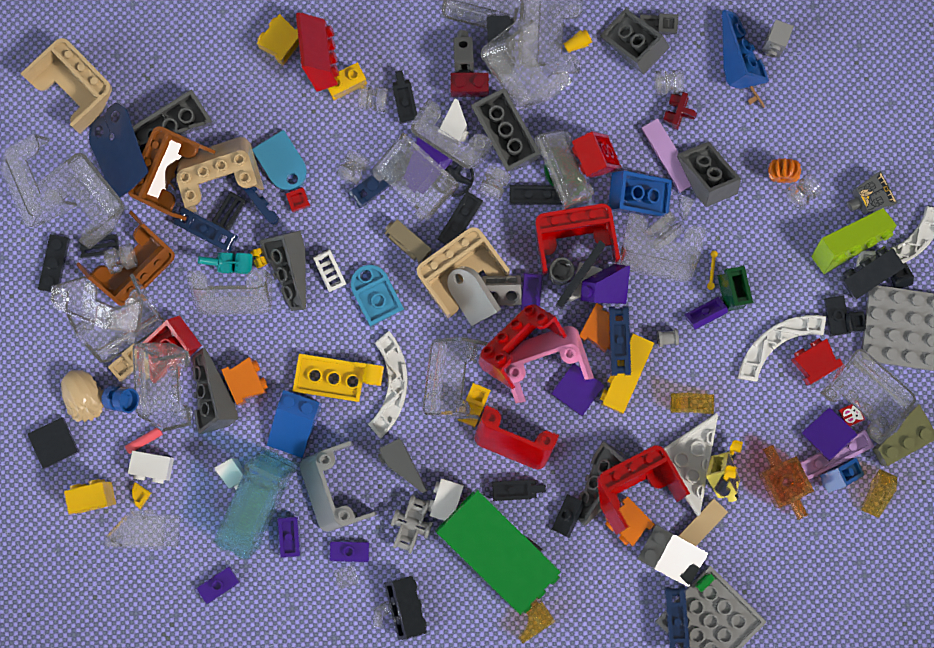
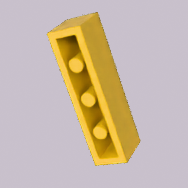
(622, 386)

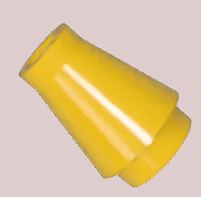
(578, 41)

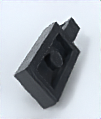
(404, 98)
(516, 490)

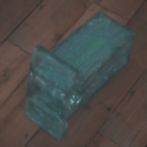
(254, 503)

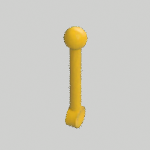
(710, 285)

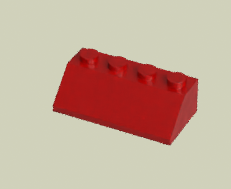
(317, 51)

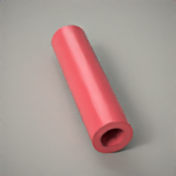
(143, 440)

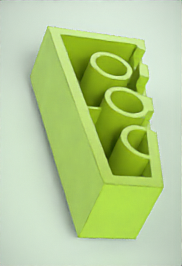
(853, 240)

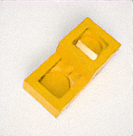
(476, 398)

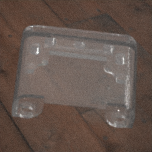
(415, 177)
(237, 299)

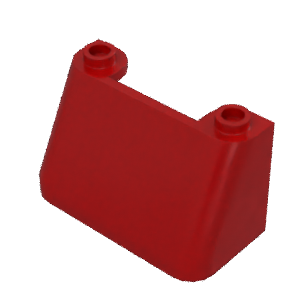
(512, 446)

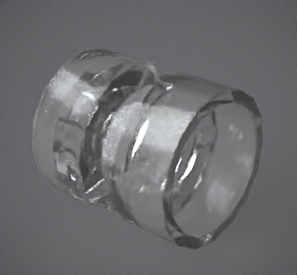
(669, 82)
(365, 99)
(352, 168)
(494, 182)
(806, 189)
(127, 258)

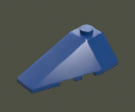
(739, 61)

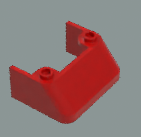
(575, 222)
(650, 465)

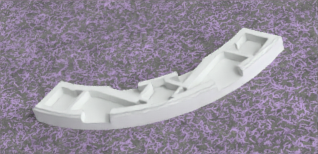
(914, 243)
(773, 338)
(396, 385)

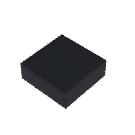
(855, 321)

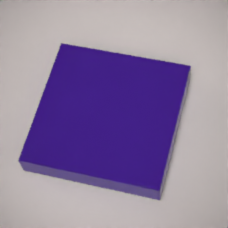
(576, 391)
(829, 434)

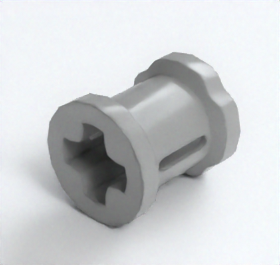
(667, 337)

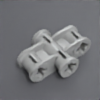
(409, 531)

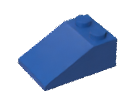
(639, 194)
(293, 423)

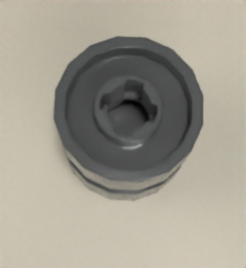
(561, 271)

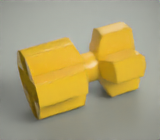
(259, 261)

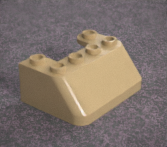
(76, 76)
(230, 157)
(467, 250)

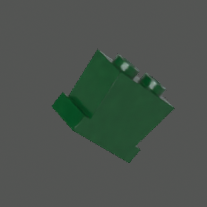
(735, 288)

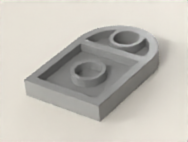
(472, 295)

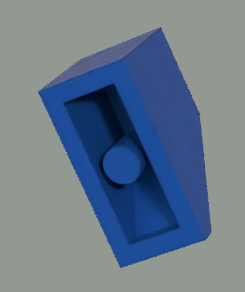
(841, 475)

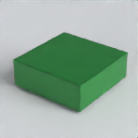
(704, 582)

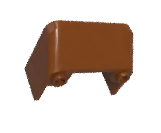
(161, 158)
(152, 258)

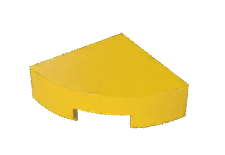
(140, 495)

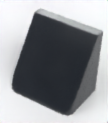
(903, 278)

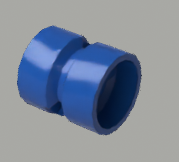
(120, 399)

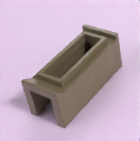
(407, 241)

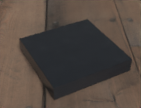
(53, 443)

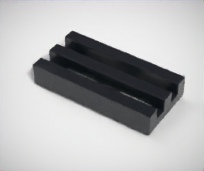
(232, 207)
(97, 254)

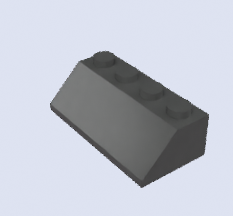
(506, 130)

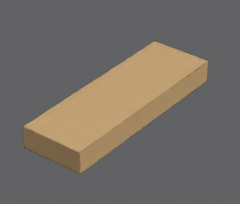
(704, 523)

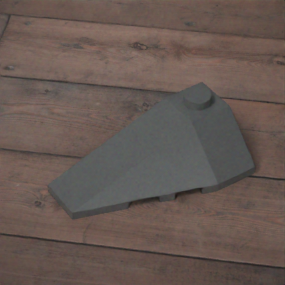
(287, 259)
(603, 459)

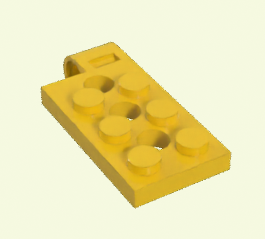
(365, 373)

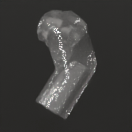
(379, 612)

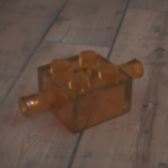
(796, 487)

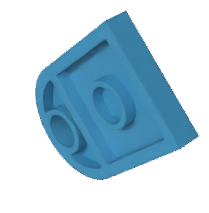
(280, 161)
(376, 295)

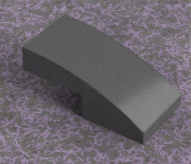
(664, 23)

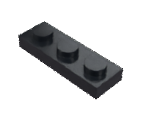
(53, 262)

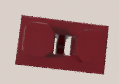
(680, 102)

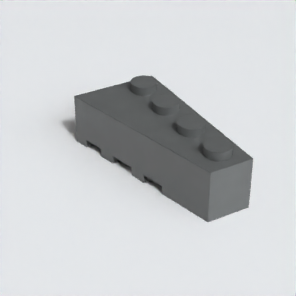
(179, 116)

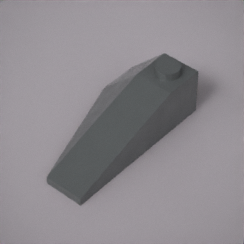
(214, 401)

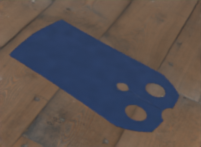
(121, 157)

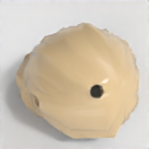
(81, 395)

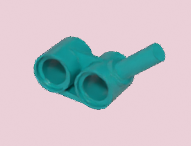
(229, 262)

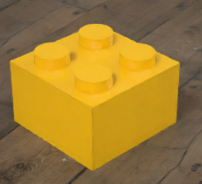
(90, 497)

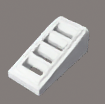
(316, 258)

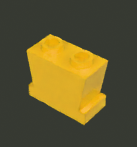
(279, 39)
(348, 81)

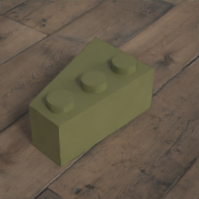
(912, 435)

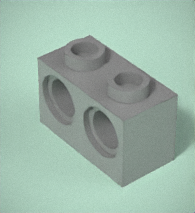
(777, 39)
(502, 286)

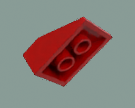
(596, 154)
(176, 332)

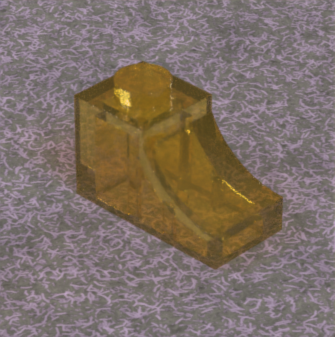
(692, 403)
(880, 493)
(538, 620)

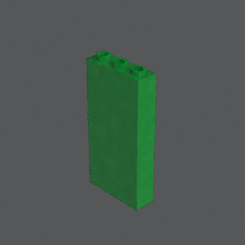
(498, 552)

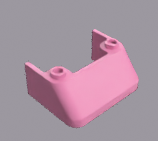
(570, 350)

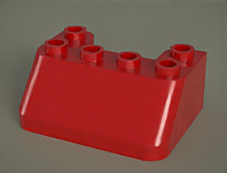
(495, 355)

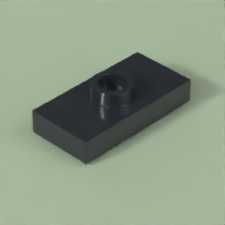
(835, 313)
(568, 516)

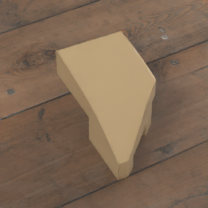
(123, 365)

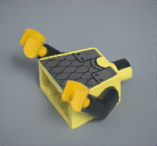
(723, 473)

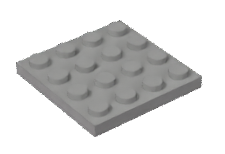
(900, 327)
(717, 616)

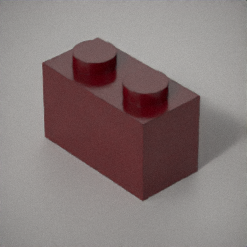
(469, 84)

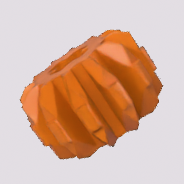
(784, 170)

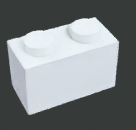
(151, 466)
(446, 499)

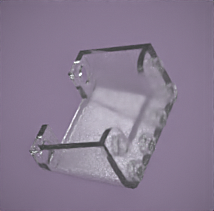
(467, 156)
(80, 300)

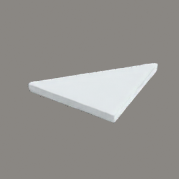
(691, 459)

